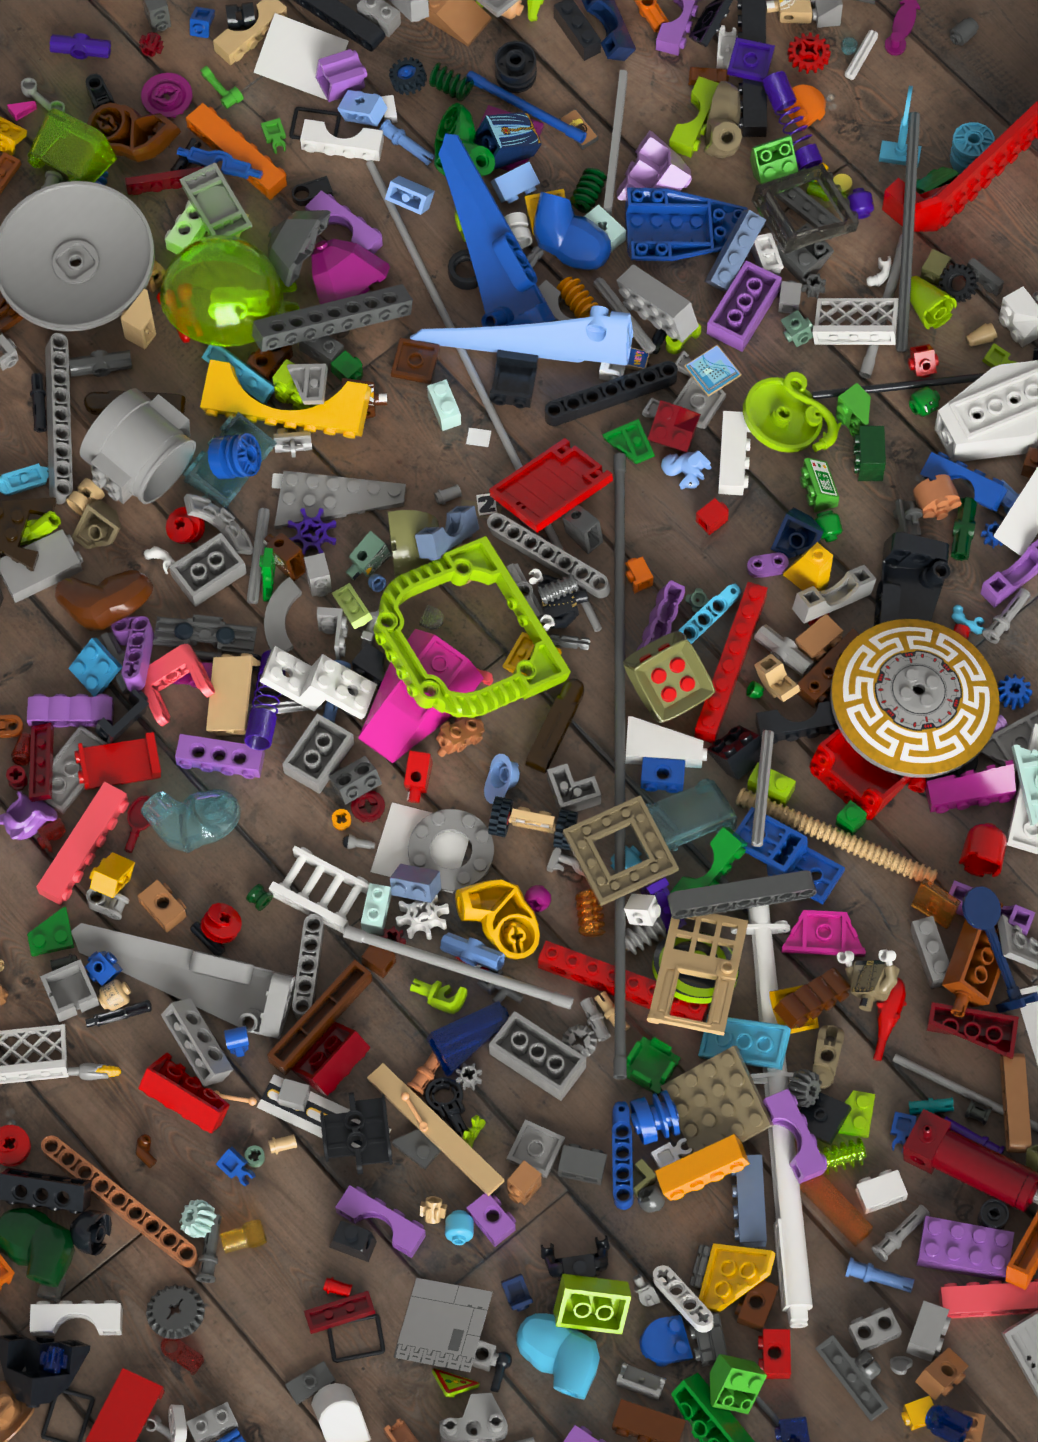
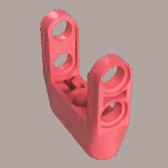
(167, 671)

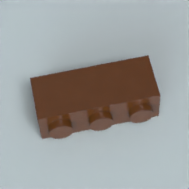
(646, 1424)

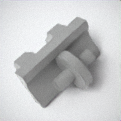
(292, 441)

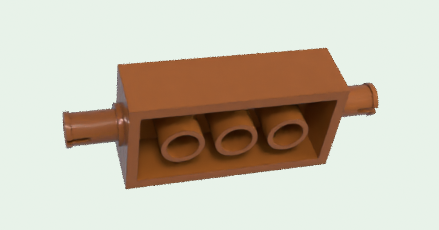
(972, 970)

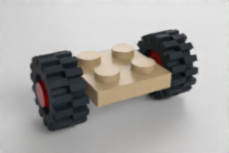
(522, 817)

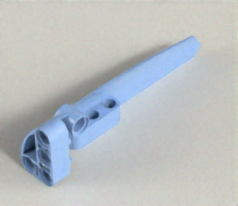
(571, 340)

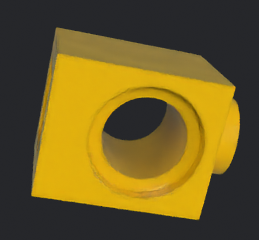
(916, 1412)

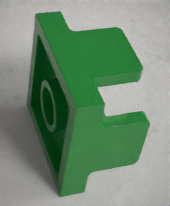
(651, 1064)

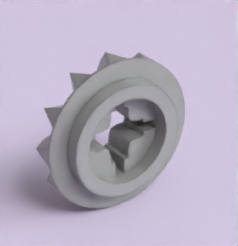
(590, 1040)

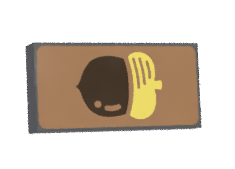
(575, 119)

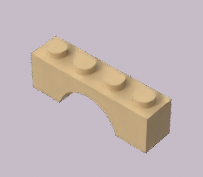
(234, 44)

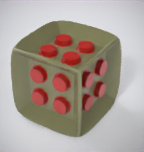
(669, 676)

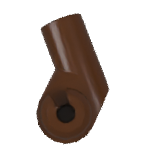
(143, 1150)

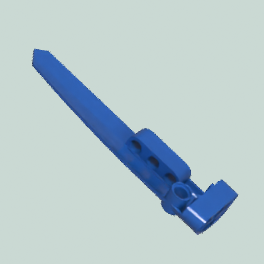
(499, 263)

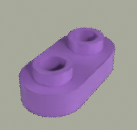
(768, 565)

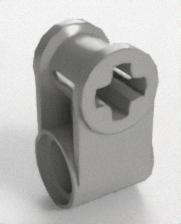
(108, 906)

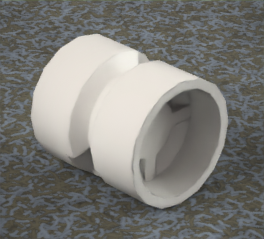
(518, 224)

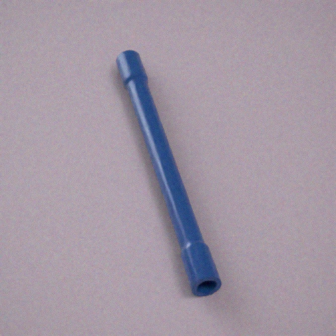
(569, 130)

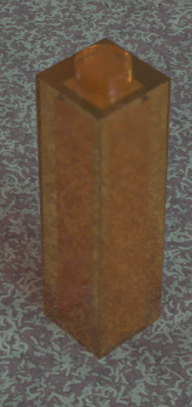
(837, 1209)

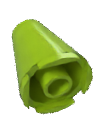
(930, 303)

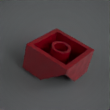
(674, 426)

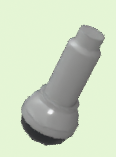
(350, 841)

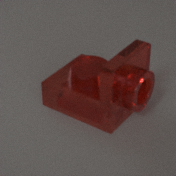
(50, 832)

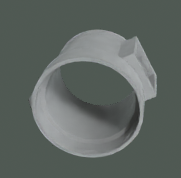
(138, 447)

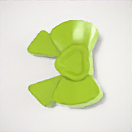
(471, 1135)

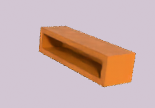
(1025, 1259)

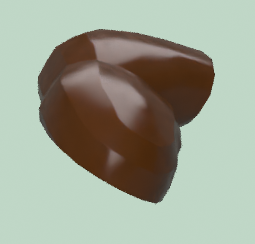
(132, 134)
(105, 603)

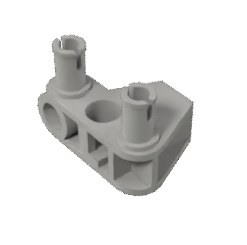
(480, 1415)

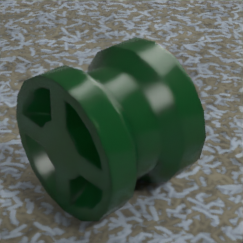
(259, 897)

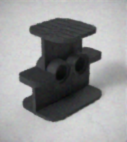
(372, 1131)

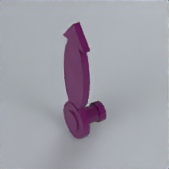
(901, 27)

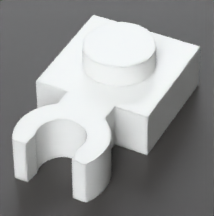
(668, 1154)

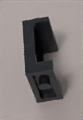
(514, 379)
(111, 733)

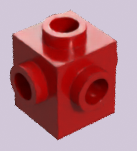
(923, 360)

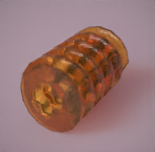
(588, 914)

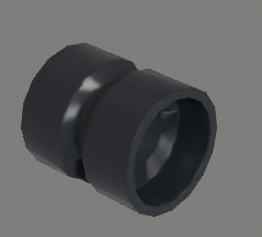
(247, 12)
(993, 1214)

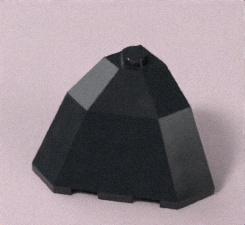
(25, 1374)

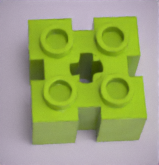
(285, 388)

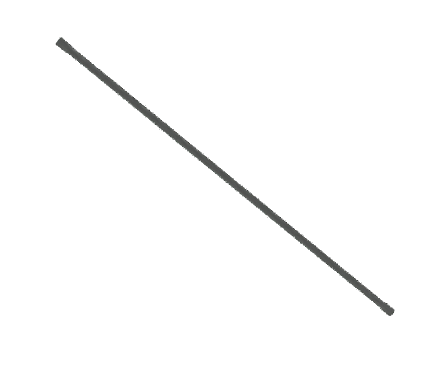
(619, 469)

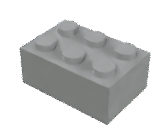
(208, 569)
(318, 753)

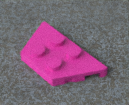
(823, 934)

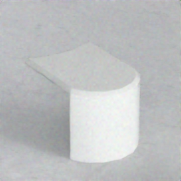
(339, 1414)

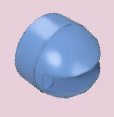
(376, 585)

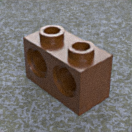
(272, 359)

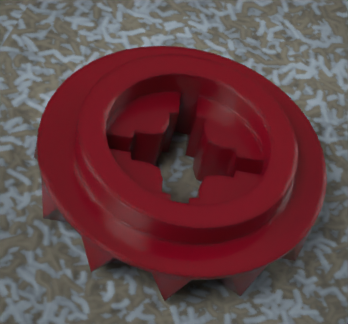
(373, 799)

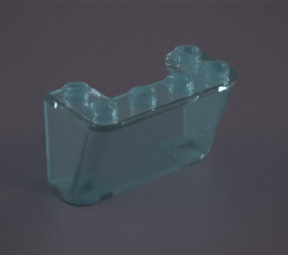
(200, 475)

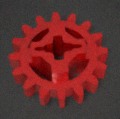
(808, 53)

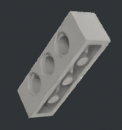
(197, 1042)

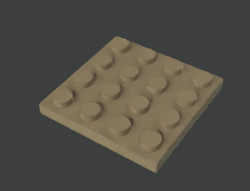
(718, 1101)

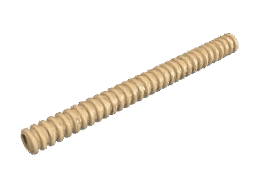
(840, 839)

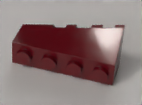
(980, 1027)

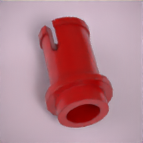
(337, 1287)

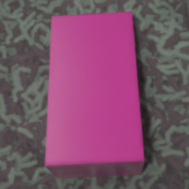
(22, 109)

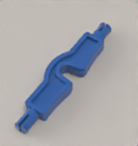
(229, 166)

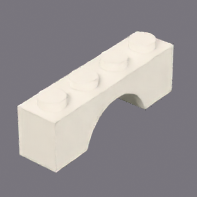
(364, 145)
(48, 1317)

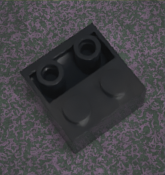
(737, 751)

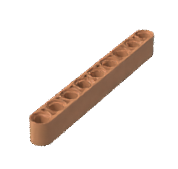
(127, 1208)

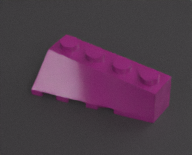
(972, 788)

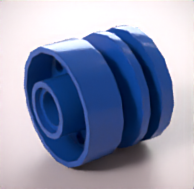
(234, 456)
(650, 1118)

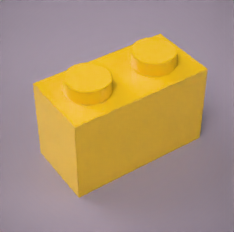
(111, 874)

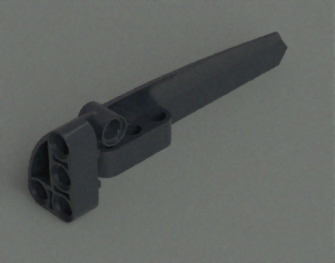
(909, 579)

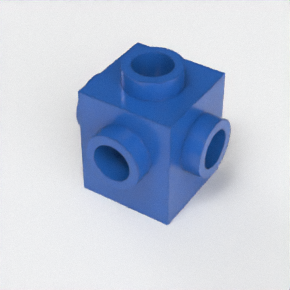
(102, 967)

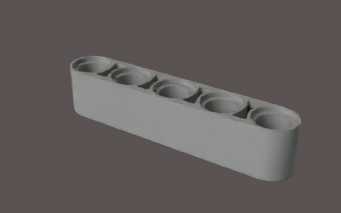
(308, 957)

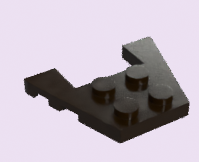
(13, 521)

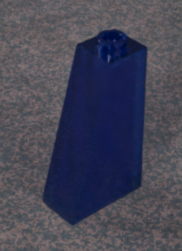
(464, 1037)

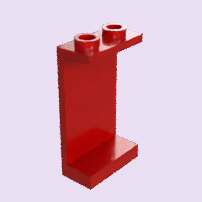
(118, 762)
(125, 1409)

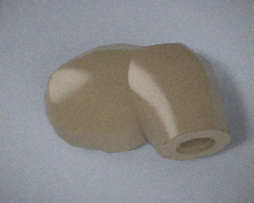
(722, 128)

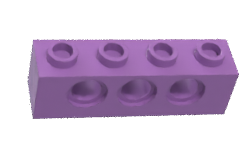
(189, 745)

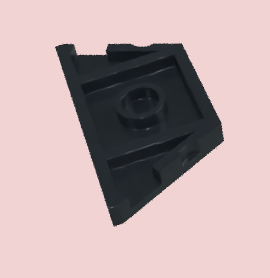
(709, 21)

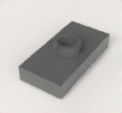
(310, 1382)

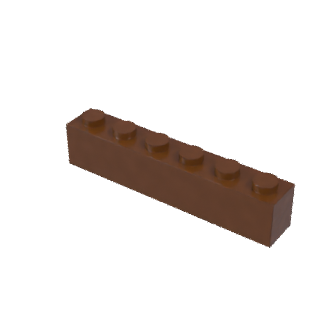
(319, 1017)

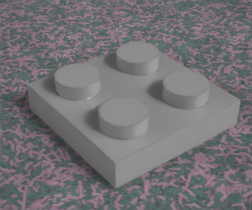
(537, 1147)

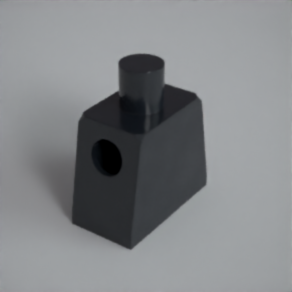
(353, 1240)

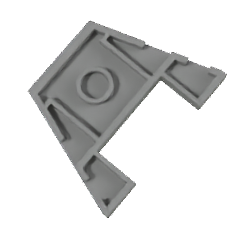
(691, 397)

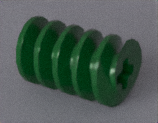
(449, 84)
(587, 189)

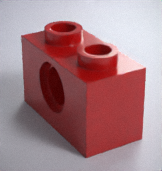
(775, 1340)

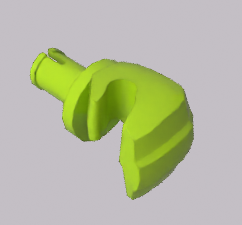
(437, 995)

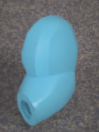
(560, 1352)

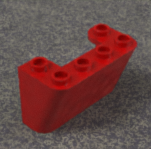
(853, 776)

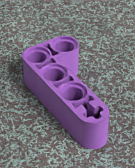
(138, 636)

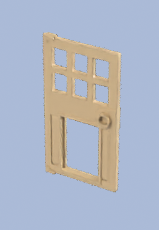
(702, 966)

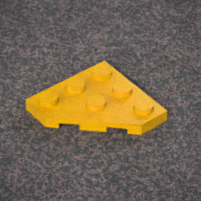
(732, 1273)

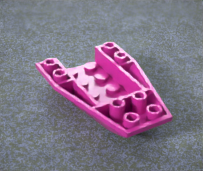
(395, 718)

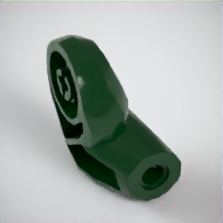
(36, 1242)

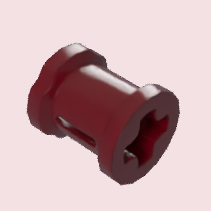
(11, 775)

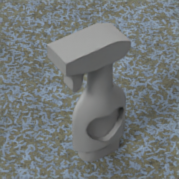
(557, 857)

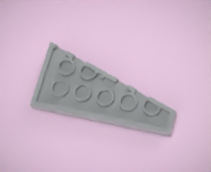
(335, 495)

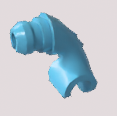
(959, 618)

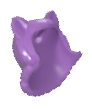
(26, 817)

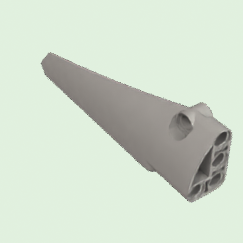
(213, 982)

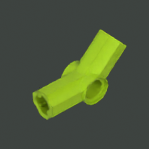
(40, 528)

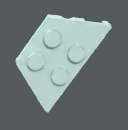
(1027, 769)

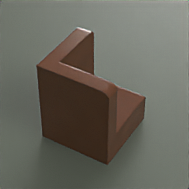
(378, 960)

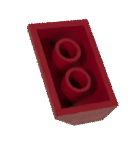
(331, 1058)

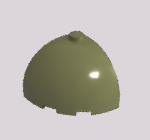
(402, 530)

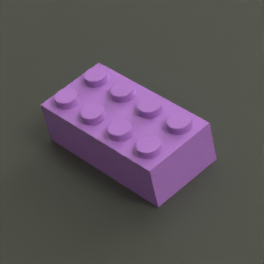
(744, 306)
(965, 1248)

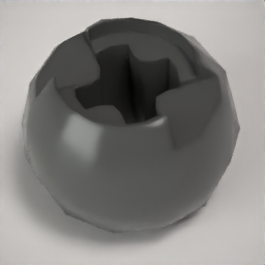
(651, 1199)

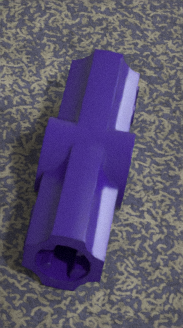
(80, 46)

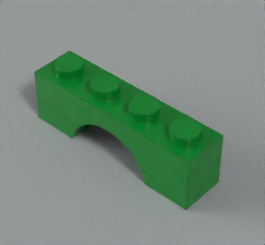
(726, 848)

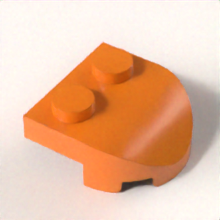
(811, 104)

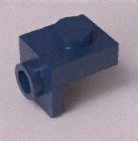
(516, 1292)

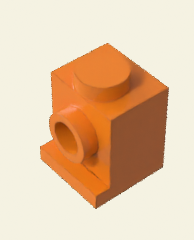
(639, 574)

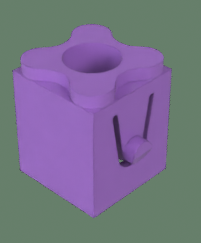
(340, 73)

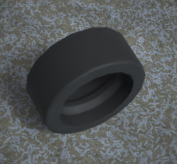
(460, 282)

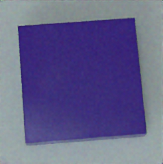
(750, 59)

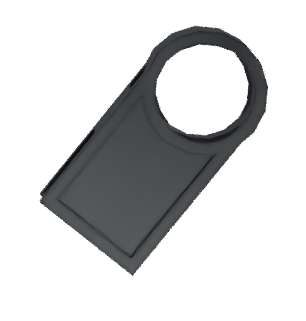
(312, 188)

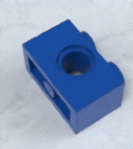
(671, 767)

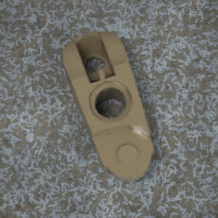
(827, 1069)

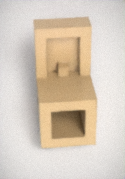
(775, 678)

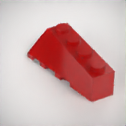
(183, 1094)

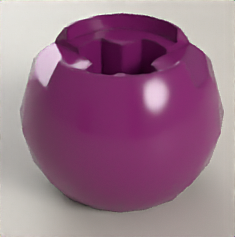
(538, 898)

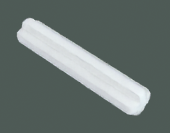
(861, 54)

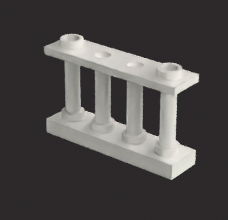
(301, 900)

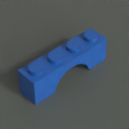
(987, 492)

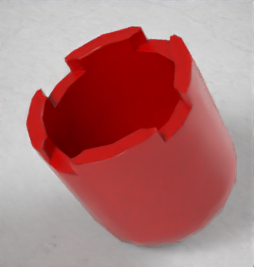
(984, 850)

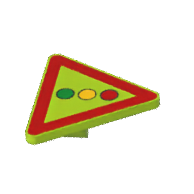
(453, 1384)

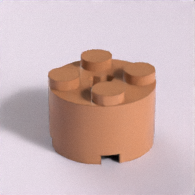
(937, 497)

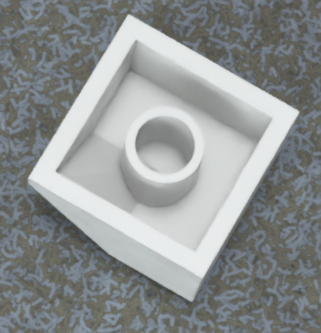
(1020, 316)

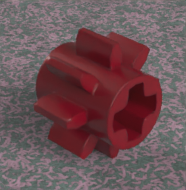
(151, 44)
(394, 934)

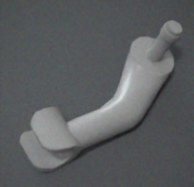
(158, 1426)

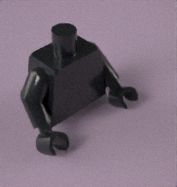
(581, 1265)

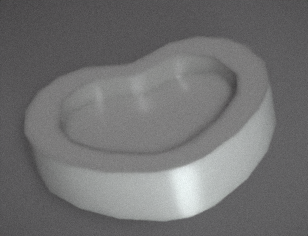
(900, 1364)

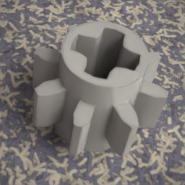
(472, 1072)

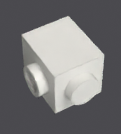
(642, 909)

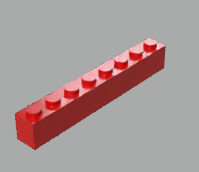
(731, 662)

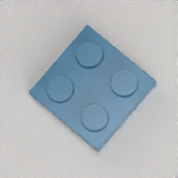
(95, 667)

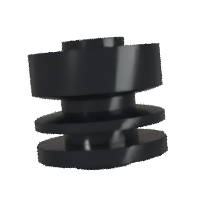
(515, 67)

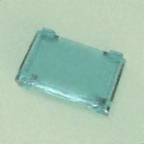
(692, 814)

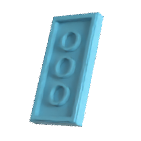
(758, 1042)

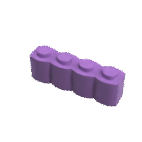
(663, 613)
(69, 711)

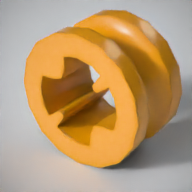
(341, 812)

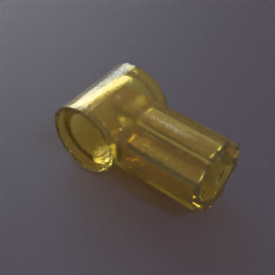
(249, 1235)

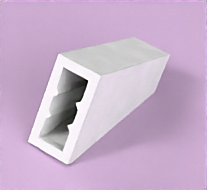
(655, 741)

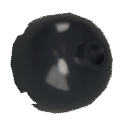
(89, 1231)

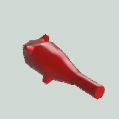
(888, 1015)

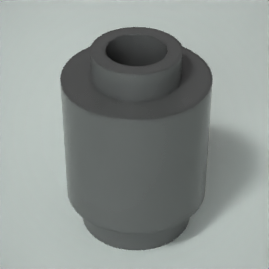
(964, 31)

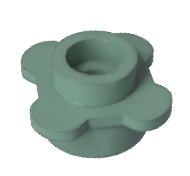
(698, 594)

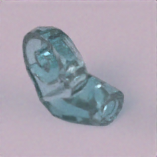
(195, 821)

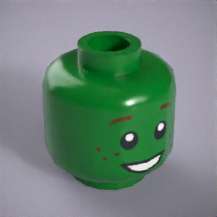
(924, 401)

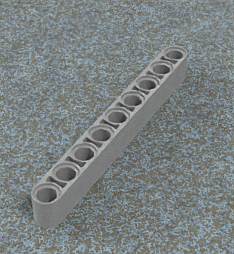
(60, 409)

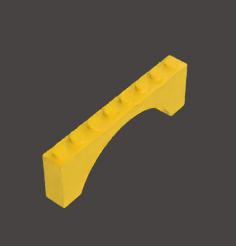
(340, 414)

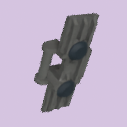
(206, 629)

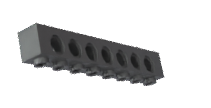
(332, 317)

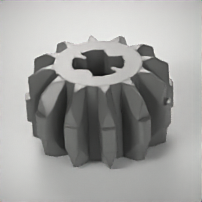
(805, 1087)

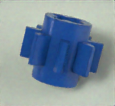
(988, 533)

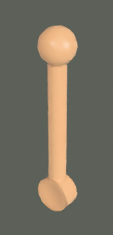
(252, 1101)
(422, 1125)

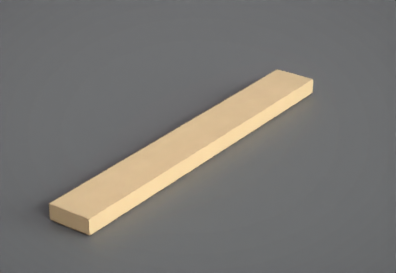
(438, 1131)

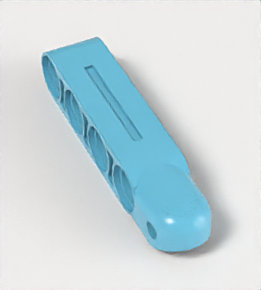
(724, 599)

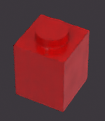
(712, 516)

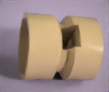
(86, 494)

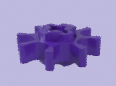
(317, 526)

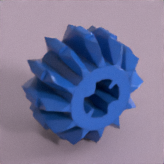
(1017, 685)

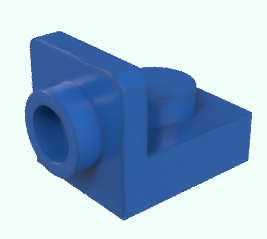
(201, 21)

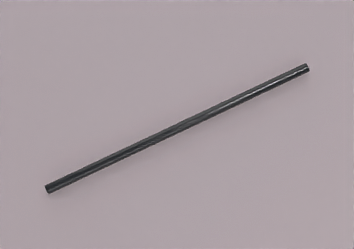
(901, 385)

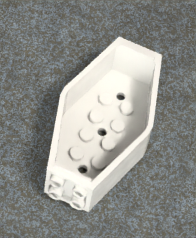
(1003, 426)

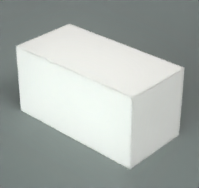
(391, 109)

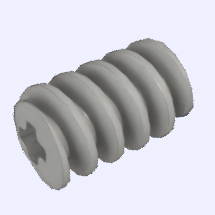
(643, 934)

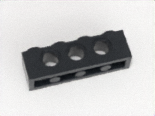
(77, 1189)

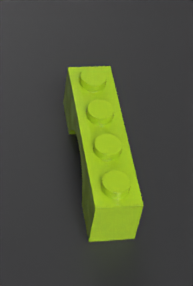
(687, 136)

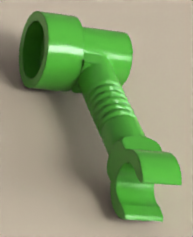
(229, 97)

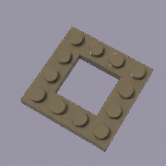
(607, 887)

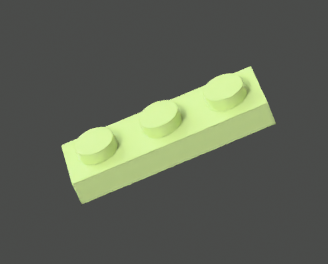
(352, 606)

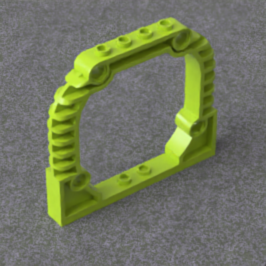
(480, 564)

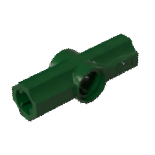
(964, 529)

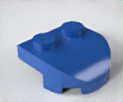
(666, 1341)

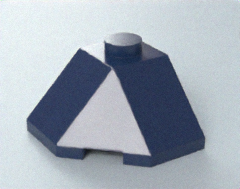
(797, 534)

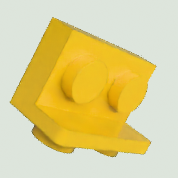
(10, 136)

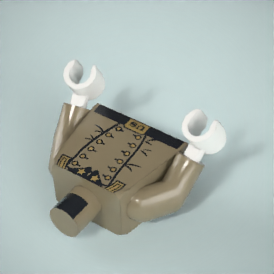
(871, 978)

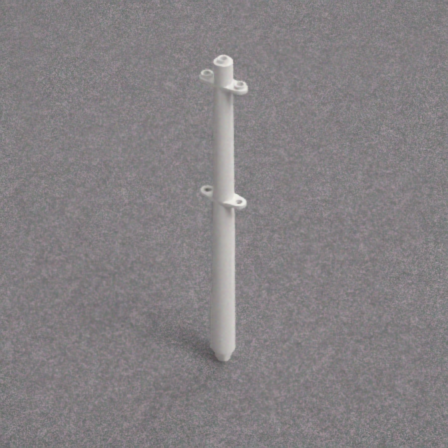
(789, 1223)

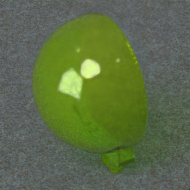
(220, 289)

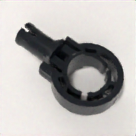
(449, 1109)

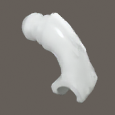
(879, 278)
(157, 552)

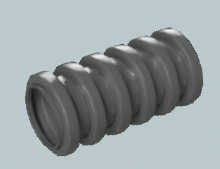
(558, 588)

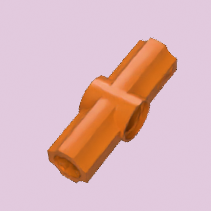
(652, 13)

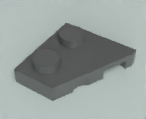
(417, 1148)

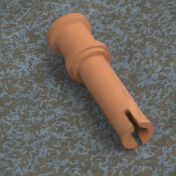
(424, 1075)

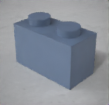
(415, 883)

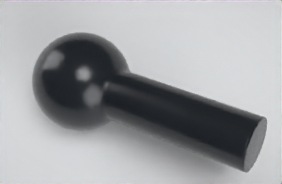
(503, 1362)

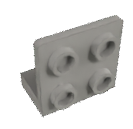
(331, 621)

